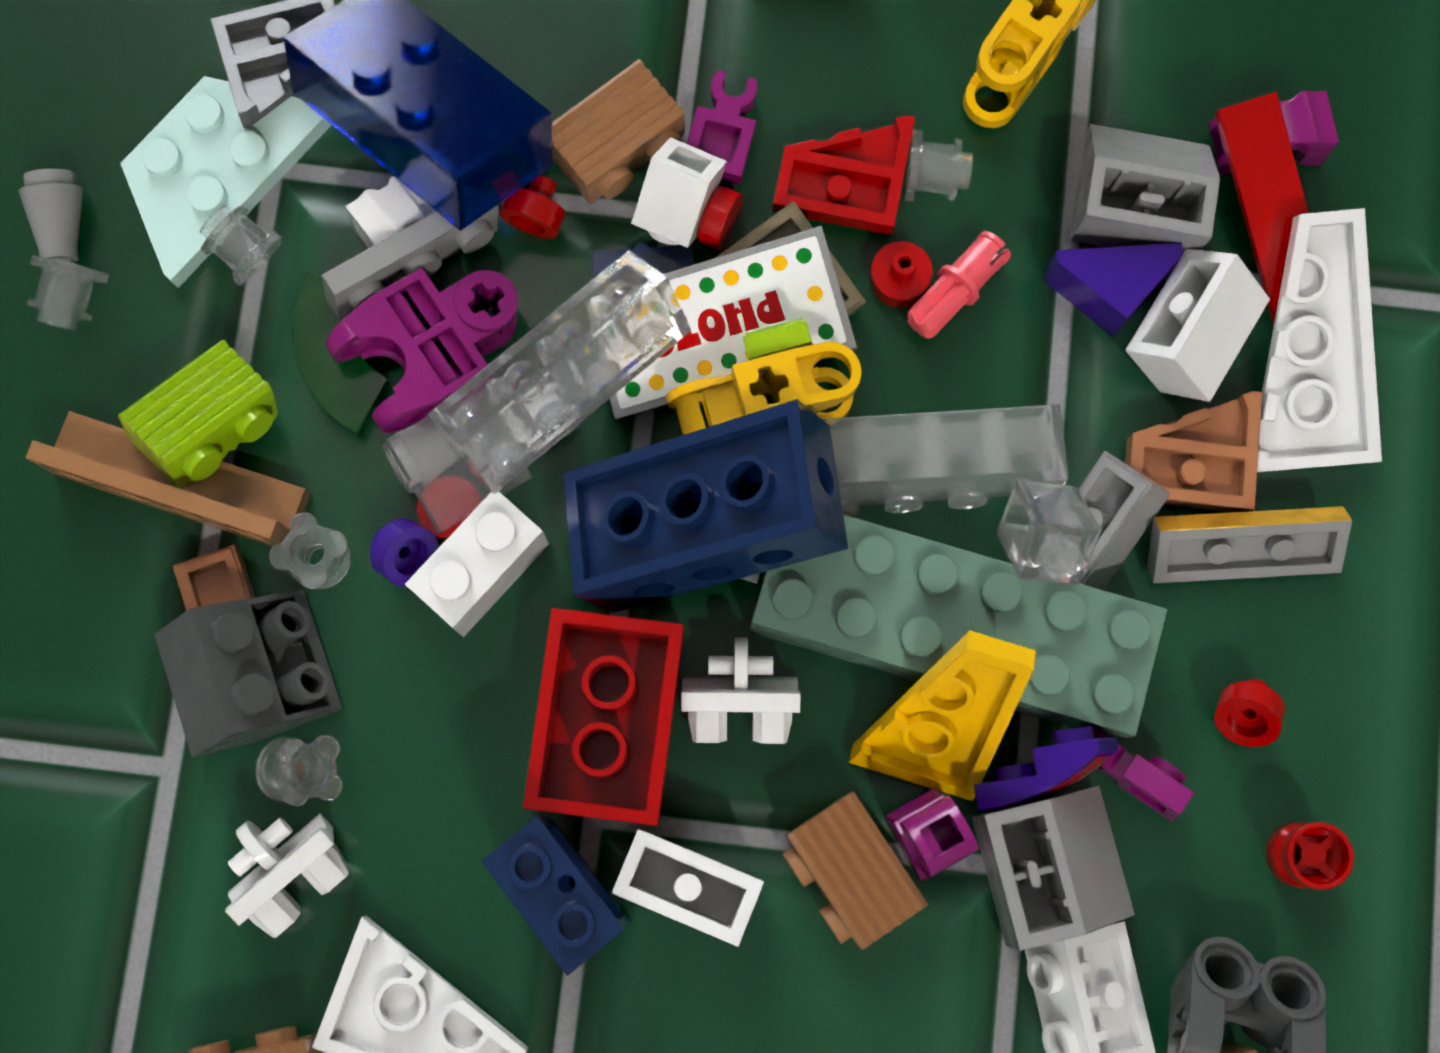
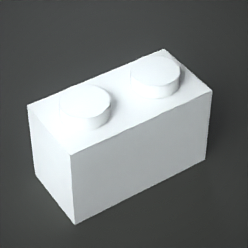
(1198, 324)
(478, 562)
(688, 887)

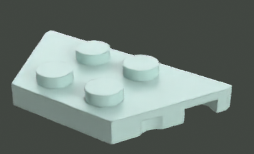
(208, 160)

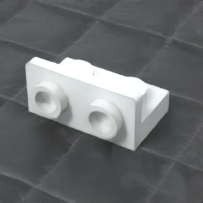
(1090, 994)

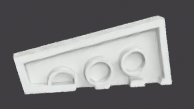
(1321, 353)

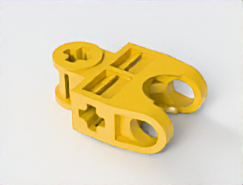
(1020, 53)
(784, 379)

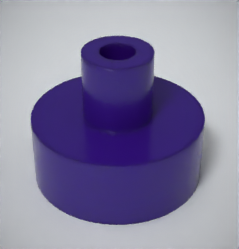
(401, 550)

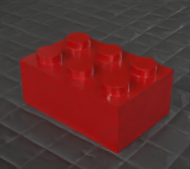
(604, 717)

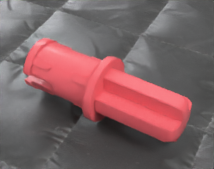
(958, 285)

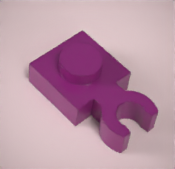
(724, 130)
(1151, 781)

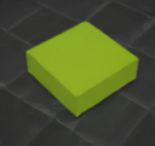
(777, 338)

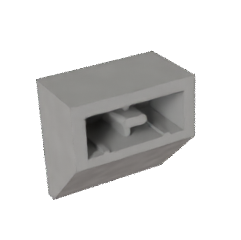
(1144, 190)
(1053, 868)

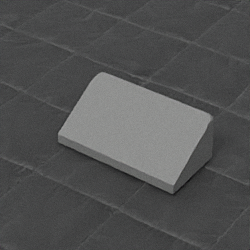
(1123, 507)

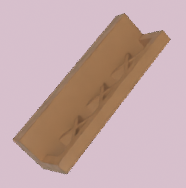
(226, 500)

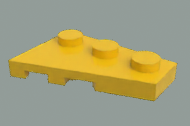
(951, 717)

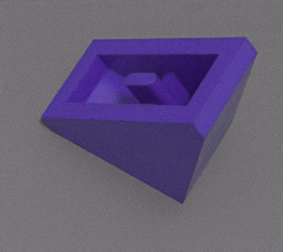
(1110, 280)

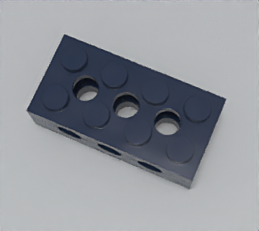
(704, 508)

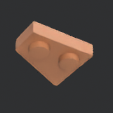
(1204, 456)

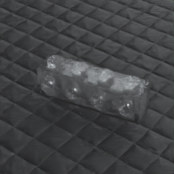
(617, 331)
(946, 456)

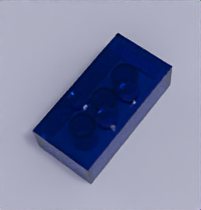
(421, 105)

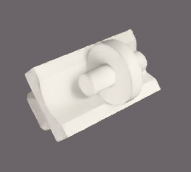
(768, 697)
(262, 891)

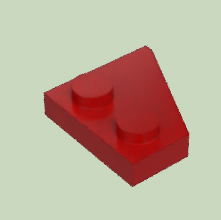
(848, 178)

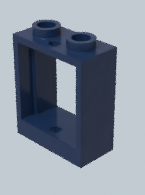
(535, 876)

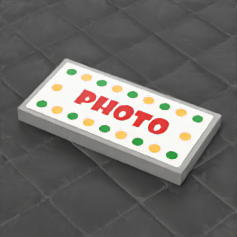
(737, 296)

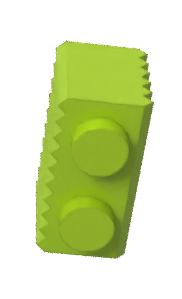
(200, 415)

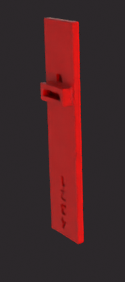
(1264, 183)

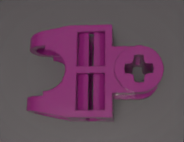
(430, 336)

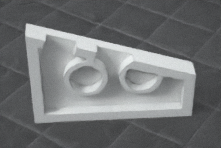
(401, 1005)

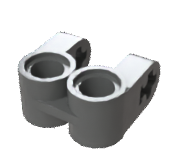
(1272, 1002)

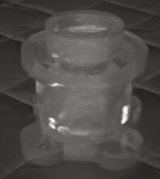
(936, 167)
(238, 242)
(64, 292)
(298, 547)
(299, 770)

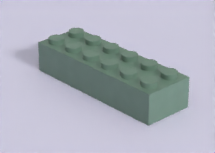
(909, 600)

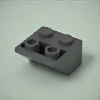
(246, 670)

